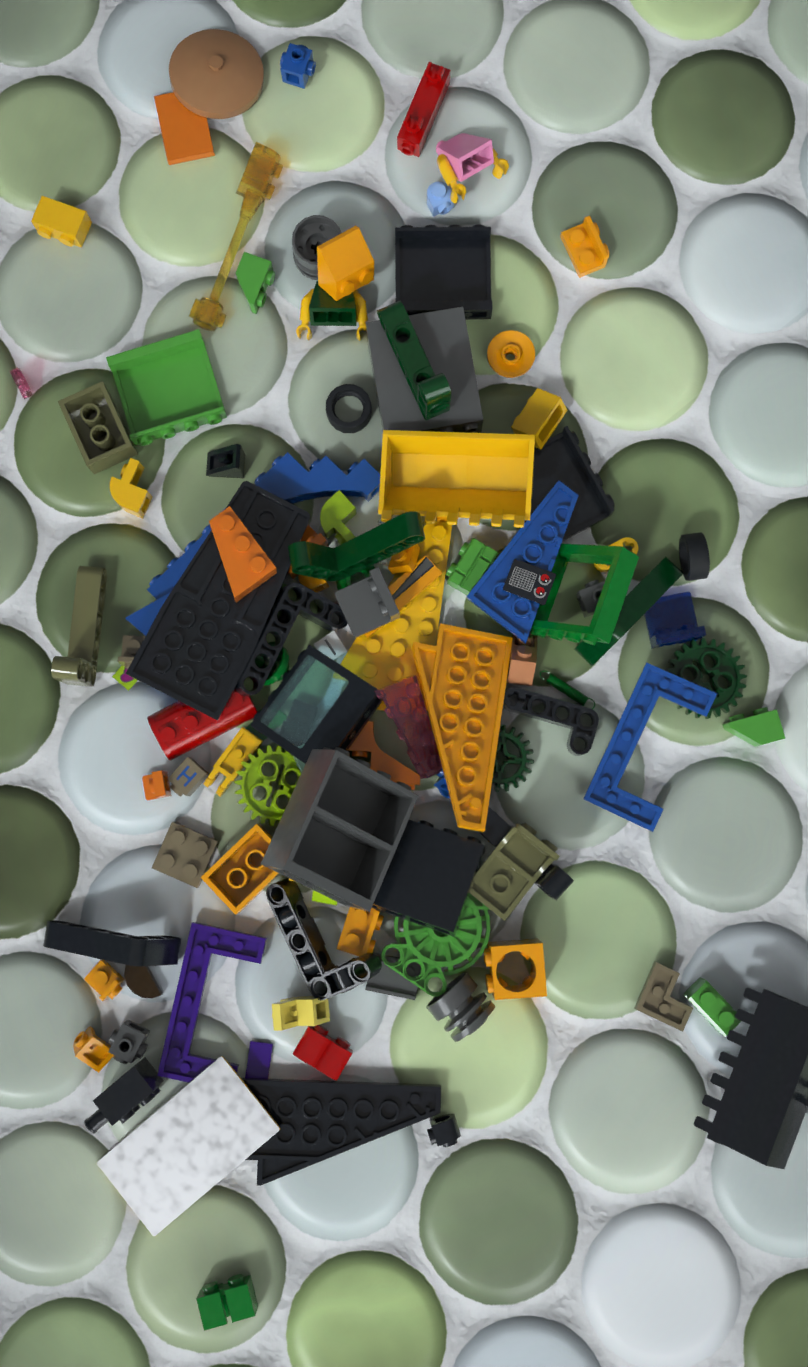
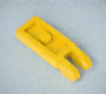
(230, 760)

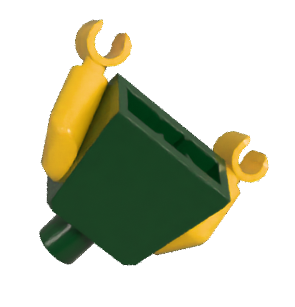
(323, 310)

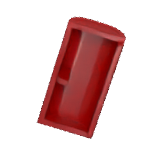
(184, 728)

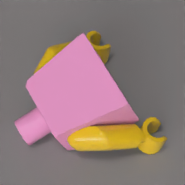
(464, 157)

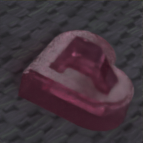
(21, 383)

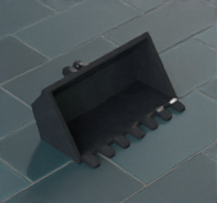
(767, 1084)

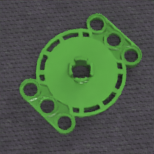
(440, 951)

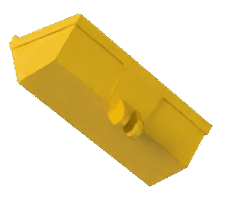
(457, 476)

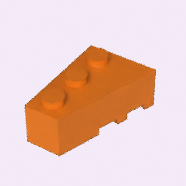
(240, 553)

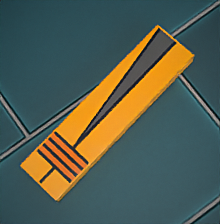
(412, 584)

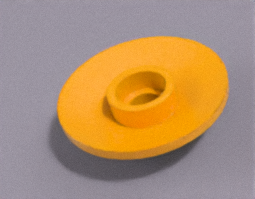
(511, 343)

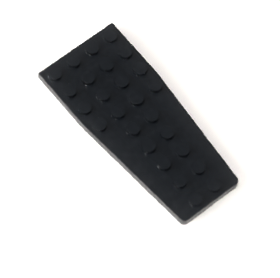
(200, 631)

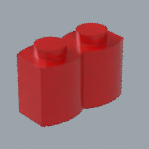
(323, 1051)

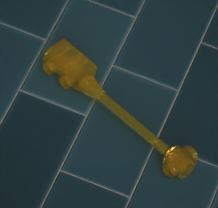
(254, 187)

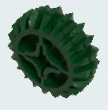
(522, 759)

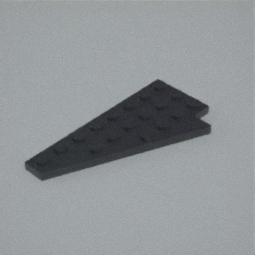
(332, 1117)

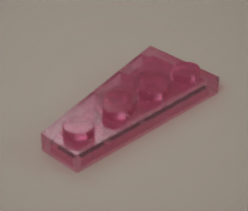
(409, 713)

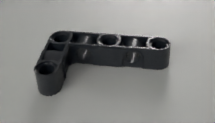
(311, 953)

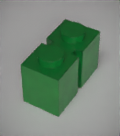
(224, 1300)

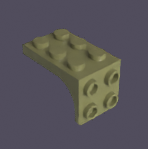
(512, 869)

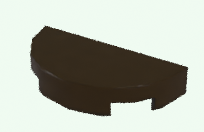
(141, 981)

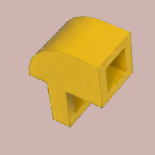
(127, 494)

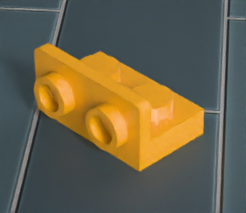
(585, 247)
(358, 931)

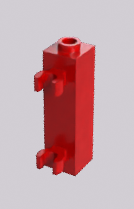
(423, 109)

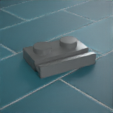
(391, 982)

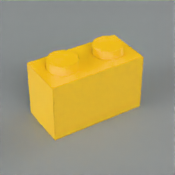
(61, 222)
(540, 416)

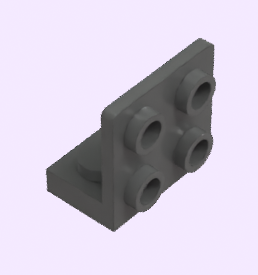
(367, 604)

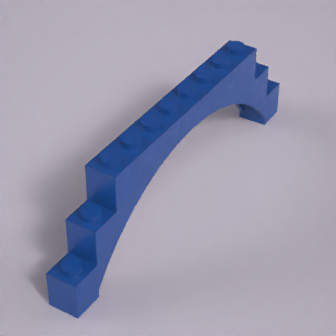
(293, 484)

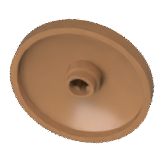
(216, 74)

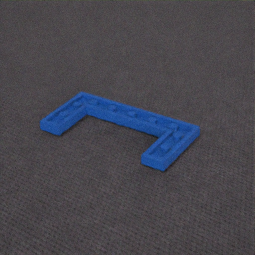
(604, 785)

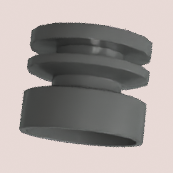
(306, 237)
(461, 1007)

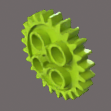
(253, 777)

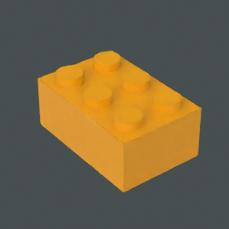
(239, 874)

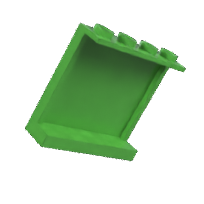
(167, 388)

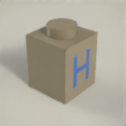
(187, 777)

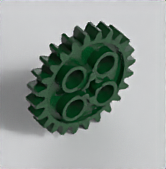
(723, 666)

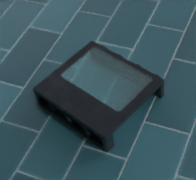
(316, 706)

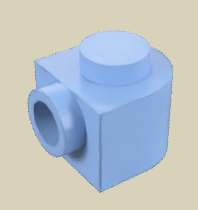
(439, 199)

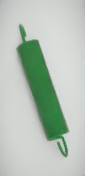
(567, 689)

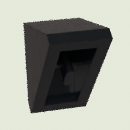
(226, 462)

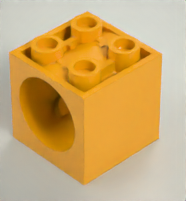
(532, 986)

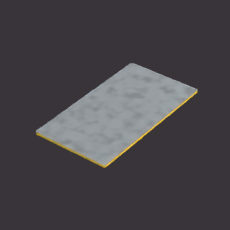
(188, 1145)

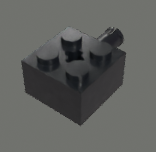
(123, 1096)

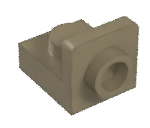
(130, 646)

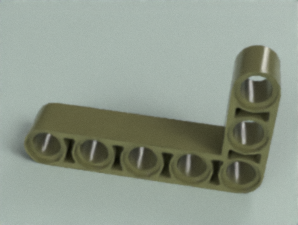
(85, 632)

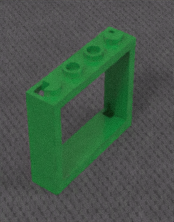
(610, 601)

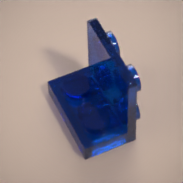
(673, 621)

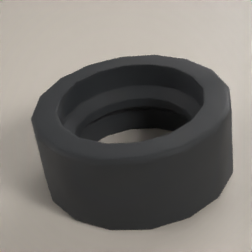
(348, 390)
(694, 556)

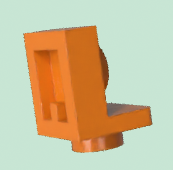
(156, 785)

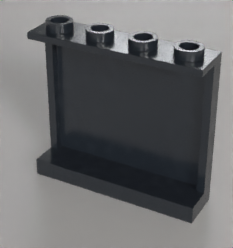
(444, 269)
(564, 461)
(430, 877)

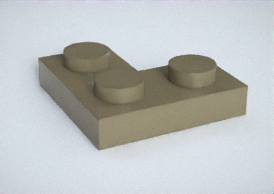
(656, 998)

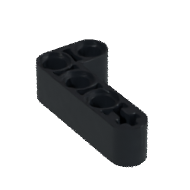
(548, 715)

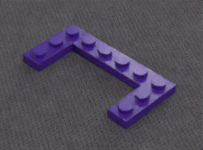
(201, 944)

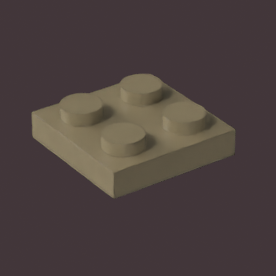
(185, 854)

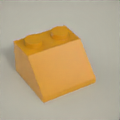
(344, 264)

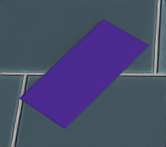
(259, 1060)

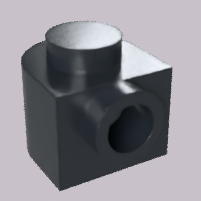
(444, 1130)

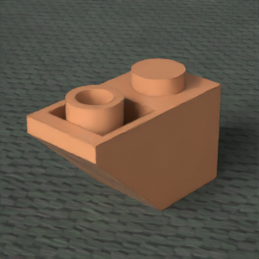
(522, 661)

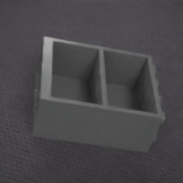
(449, 352)
(340, 828)

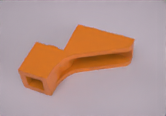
(380, 761)

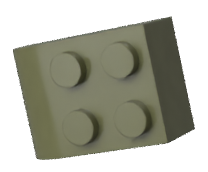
(97, 427)

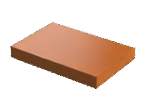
(183, 132)

